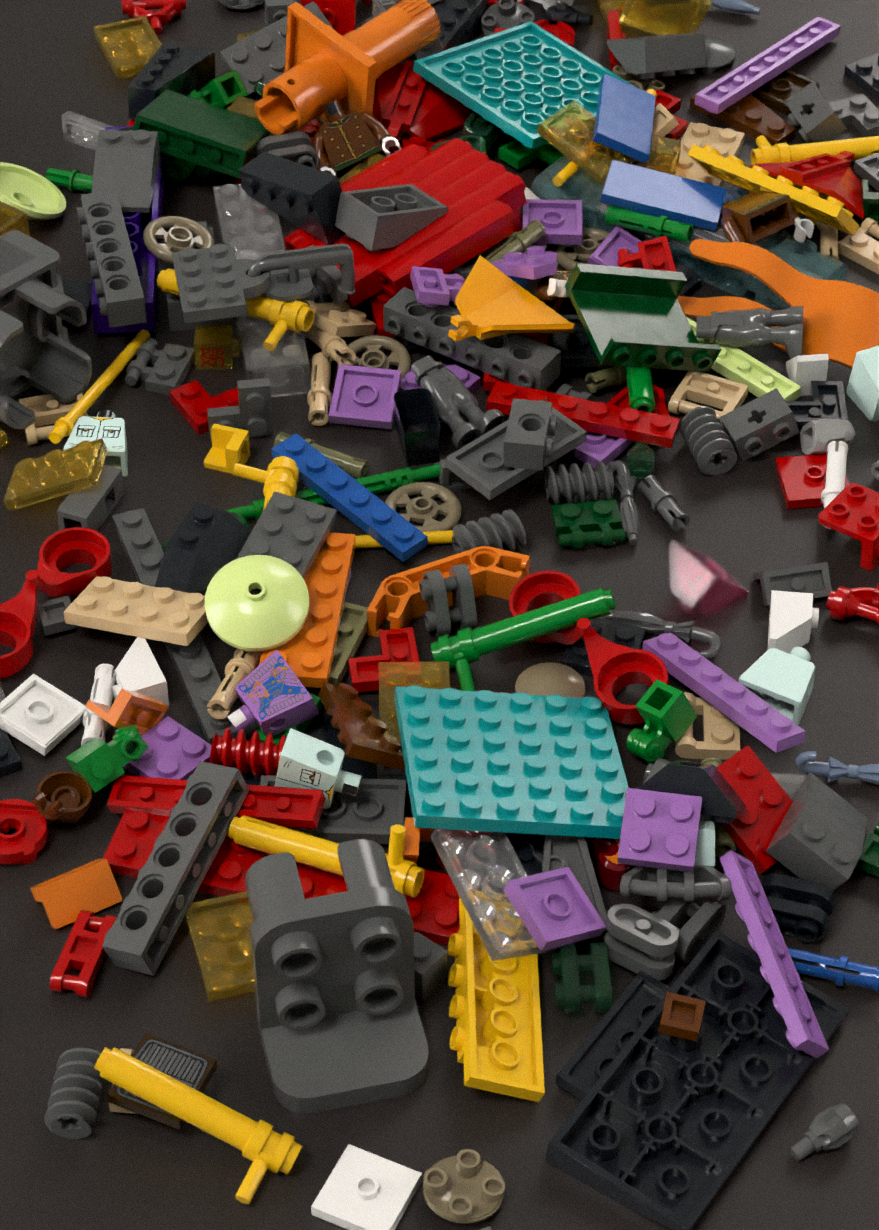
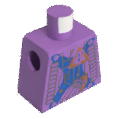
(272, 698)

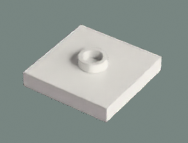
(40, 714)
(366, 1192)

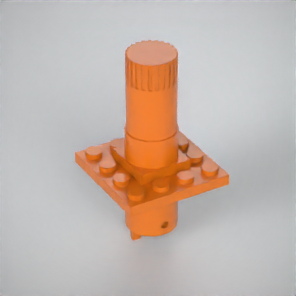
(345, 67)

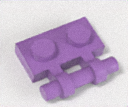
(435, 287)

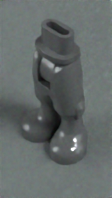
(753, 328)
(453, 399)

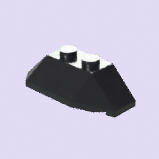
(201, 547)

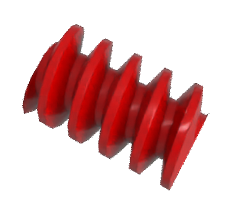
(247, 754)

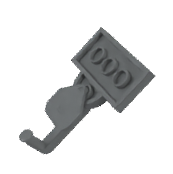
(217, 284)

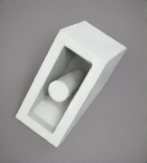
(791, 620)
(141, 673)

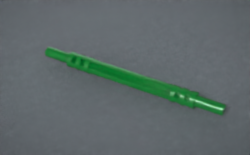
(375, 483)

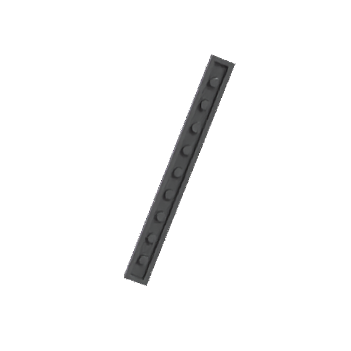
(191, 661)

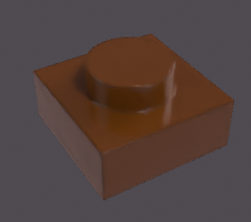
(681, 1016)

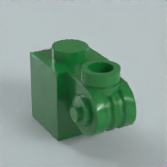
(222, 90)
(666, 719)
(102, 761)

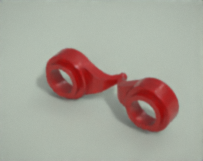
(56, 553)
(610, 663)

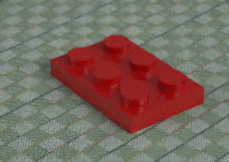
(765, 807)

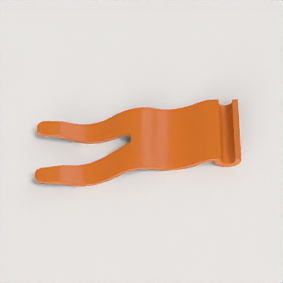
(836, 313)

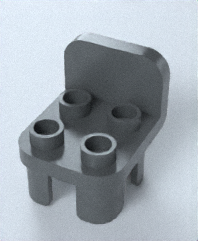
(32, 337)
(335, 983)

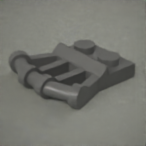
(665, 883)

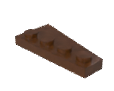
(753, 119)
(360, 729)

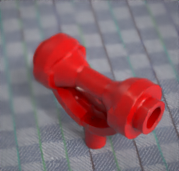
(167, 11)
(854, 602)

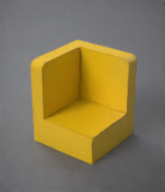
(228, 447)

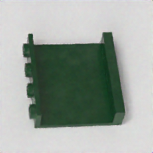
(201, 131)
(637, 318)

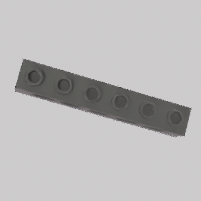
(111, 259)
(504, 356)
(175, 868)

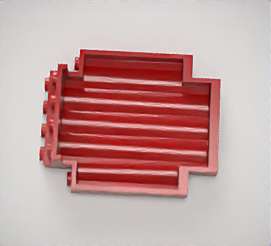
(480, 213)

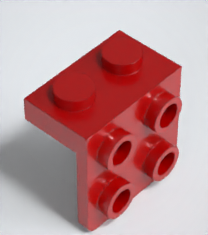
(856, 515)

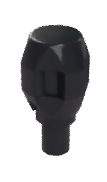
(567, 15)

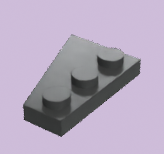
(573, 852)

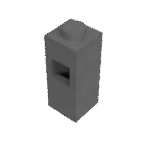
(94, 504)

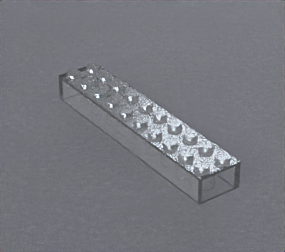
(256, 227)

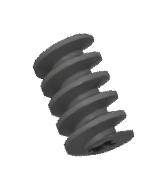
(708, 441)
(579, 482)
(491, 532)
(74, 1094)

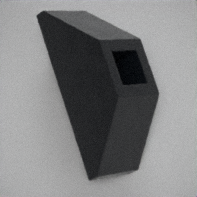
(702, 781)

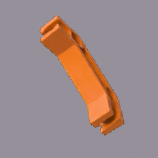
(399, 598)

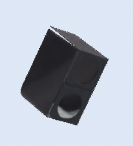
(418, 410)

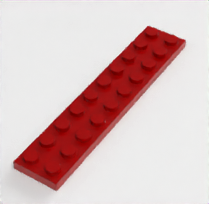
(432, 910)

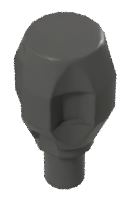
(827, 1131)

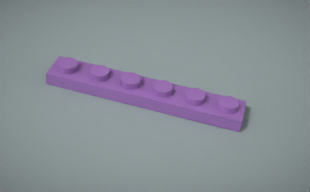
(725, 693)
(774, 955)

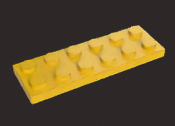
(757, 180)

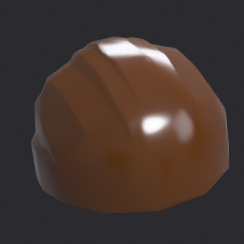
(63, 797)

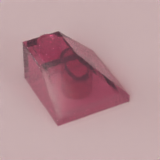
(701, 582)

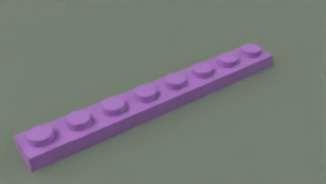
(766, 65)

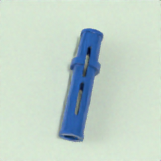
(867, 977)

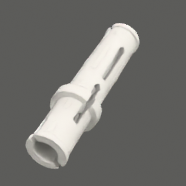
(835, 472)
(102, 693)

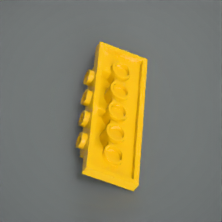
(495, 1017)

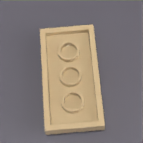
(724, 140)
(139, 610)

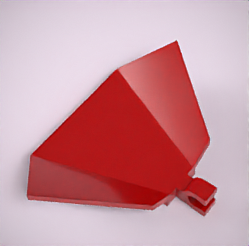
(415, 106)
(824, 174)

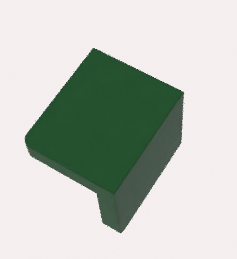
(870, 202)

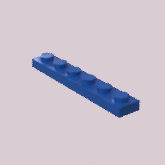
(352, 499)

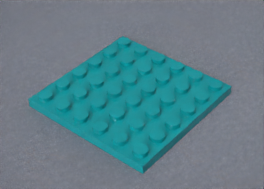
(516, 78)
(510, 762)

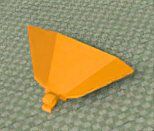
(498, 306)

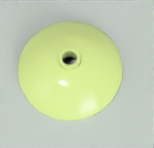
(30, 192)
(261, 619)

